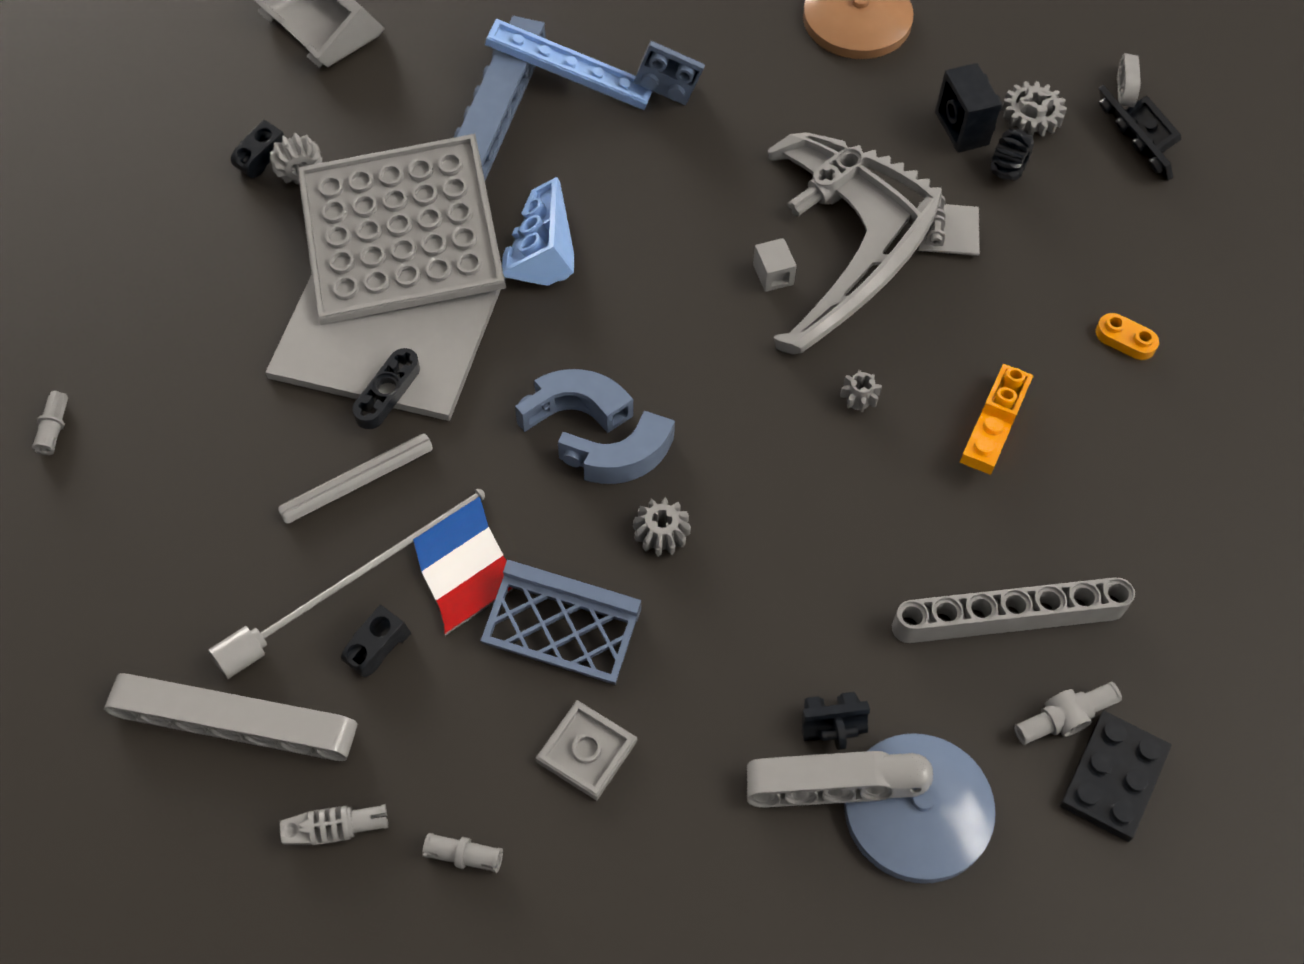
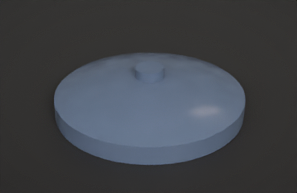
(932, 833)

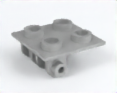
(953, 230)

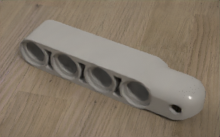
(836, 778)

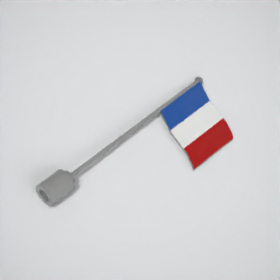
(455, 559)

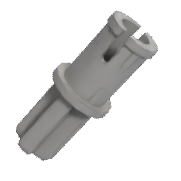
(50, 423)

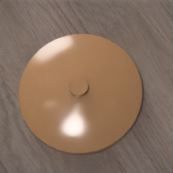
(858, 26)

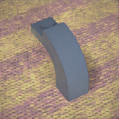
(576, 391)
(624, 459)

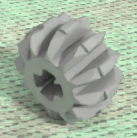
(292, 154)
(657, 515)

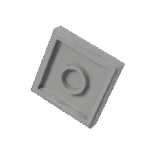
(586, 750)

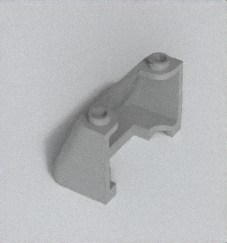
(324, 27)

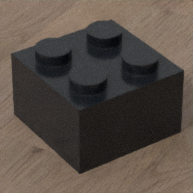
(968, 107)

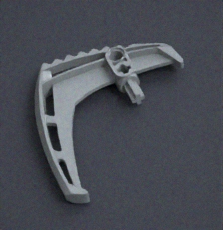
(882, 209)

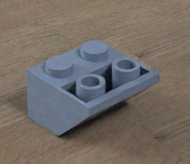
(668, 72)

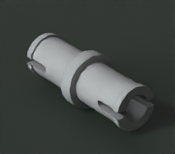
(462, 852)

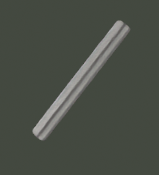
(355, 478)

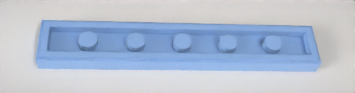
(567, 63)

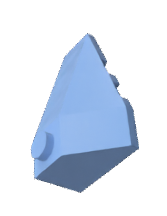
(543, 241)

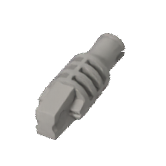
(331, 825)

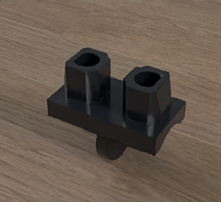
(835, 721)

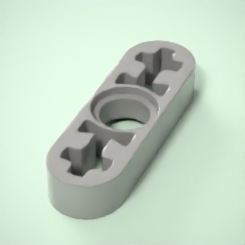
(1128, 80)

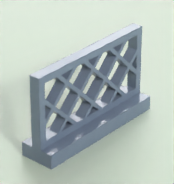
(570, 592)

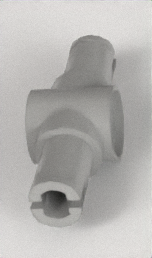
(1067, 713)

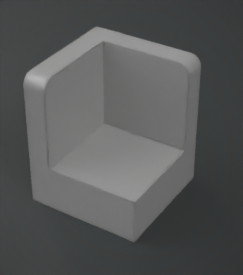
(774, 264)

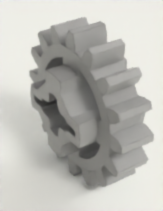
(1034, 108)

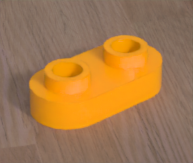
(1127, 336)

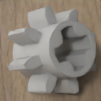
(860, 391)

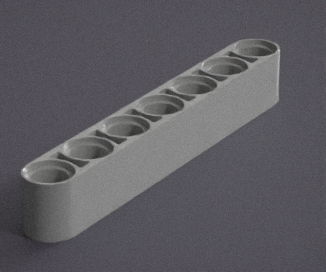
(1025, 600)
(231, 717)

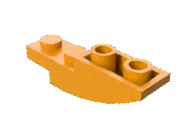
(996, 419)

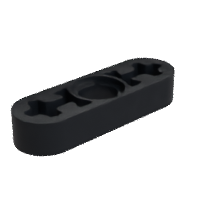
(386, 402)

